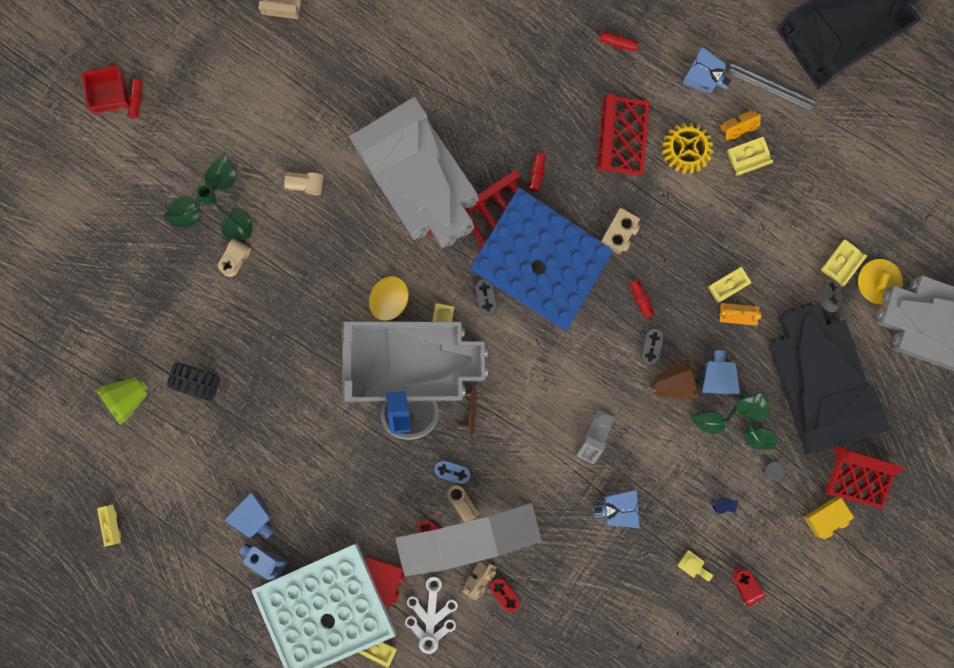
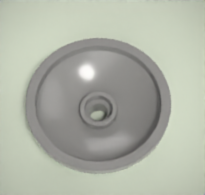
(422, 412)

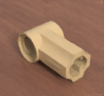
(309, 182)
(463, 504)

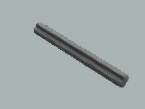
(771, 86)

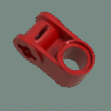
(749, 588)

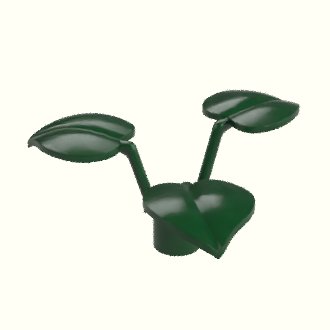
(221, 176)
(750, 406)

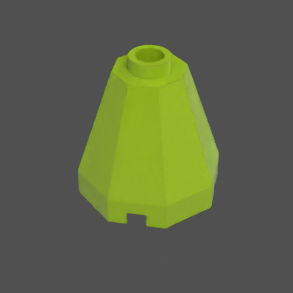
(123, 397)

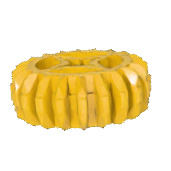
(692, 153)

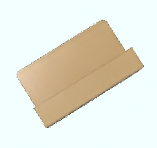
(280, 8)

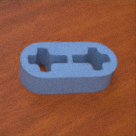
(454, 467)

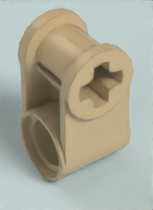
(234, 255)

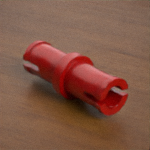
(618, 41)
(135, 98)
(537, 172)
(641, 298)

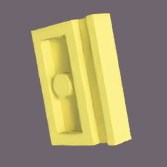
(749, 156)
(843, 262)

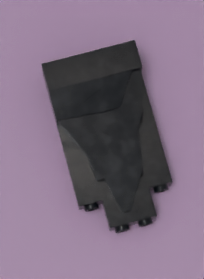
(840, 33)
(824, 381)

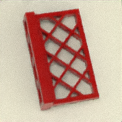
(608, 129)
(854, 460)

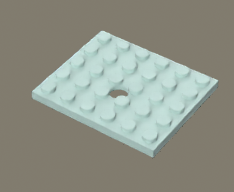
(332, 586)

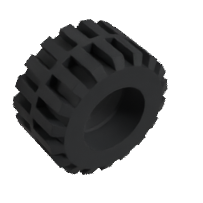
(193, 381)

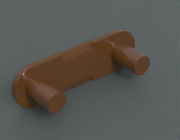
(473, 399)

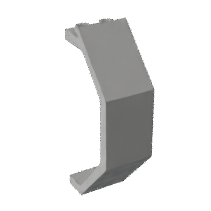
(468, 541)

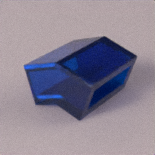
(723, 505)

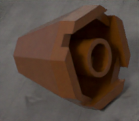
(676, 382)

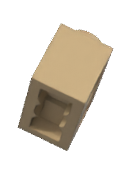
(617, 229)

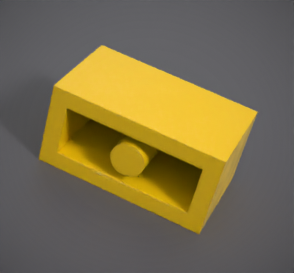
(828, 518)

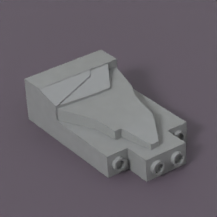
(417, 173)
(922, 320)
(409, 357)

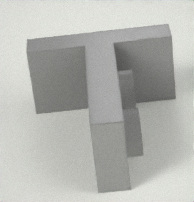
(596, 437)

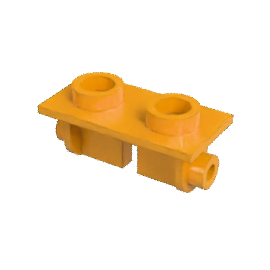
(748, 122)
(739, 314)

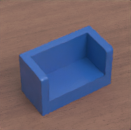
(398, 412)

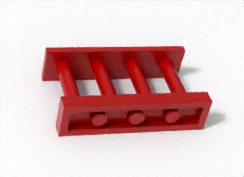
(494, 192)

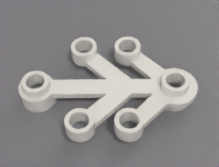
(430, 618)

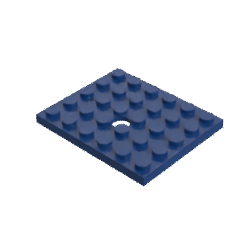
(536, 232)

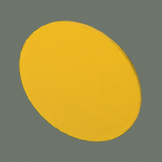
(877, 277)
(388, 298)

